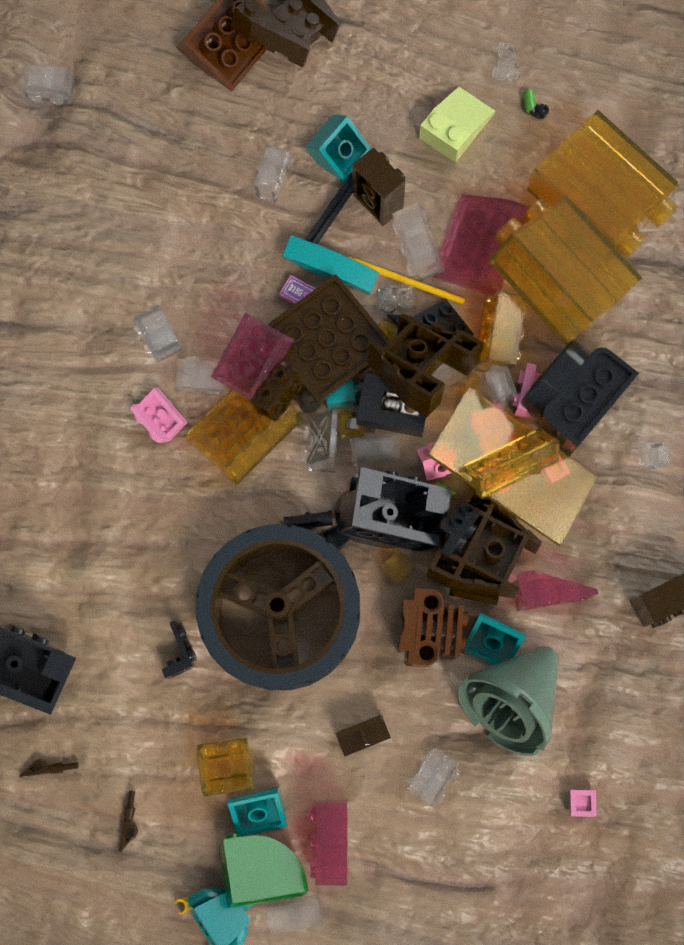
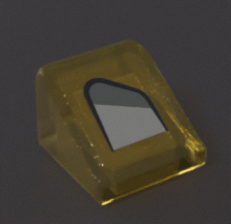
(348, 426)

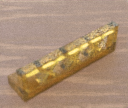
(517, 466)

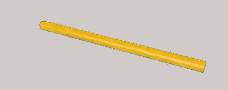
(414, 283)

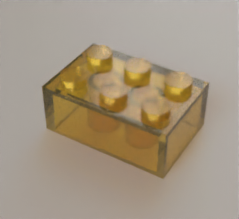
(501, 330)

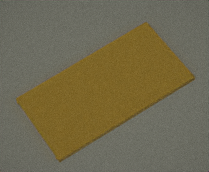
(542, 500)

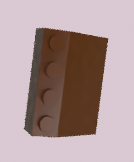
(219, 47)

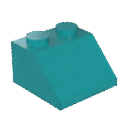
(337, 146)

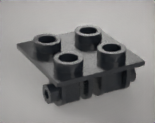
(445, 315)

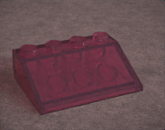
(473, 243)

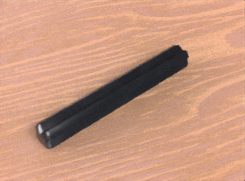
(331, 211)

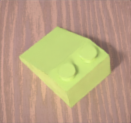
(455, 123)

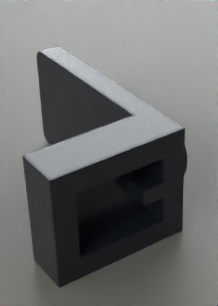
(178, 666)

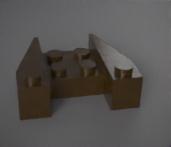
(287, 28)
(416, 354)
(489, 555)

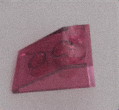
(546, 590)

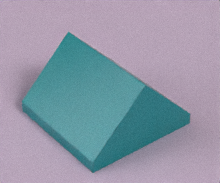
(493, 640)
(258, 812)

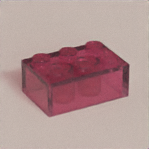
(251, 355)
(330, 842)

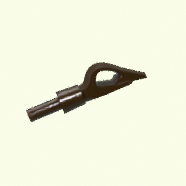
(54, 768)
(128, 816)

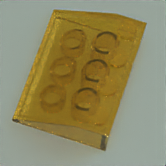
(237, 436)

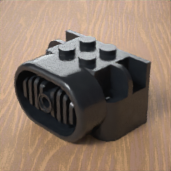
(577, 392)
(392, 511)
(38, 671)

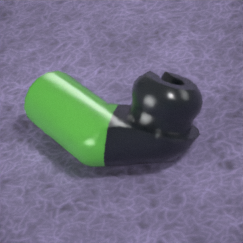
(532, 108)

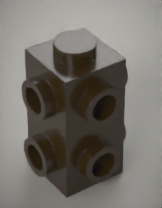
(277, 392)

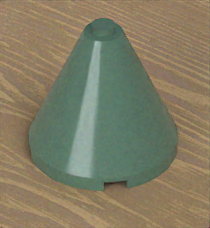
(514, 700)

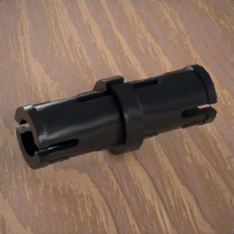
(310, 521)

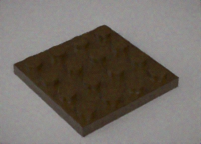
(329, 338)

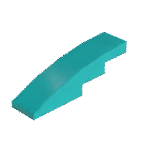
(328, 263)

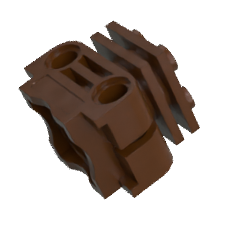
(431, 628)

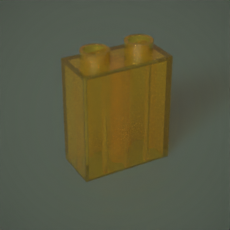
(608, 182)
(562, 266)

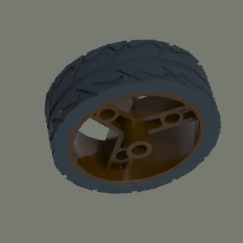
(221, 583)

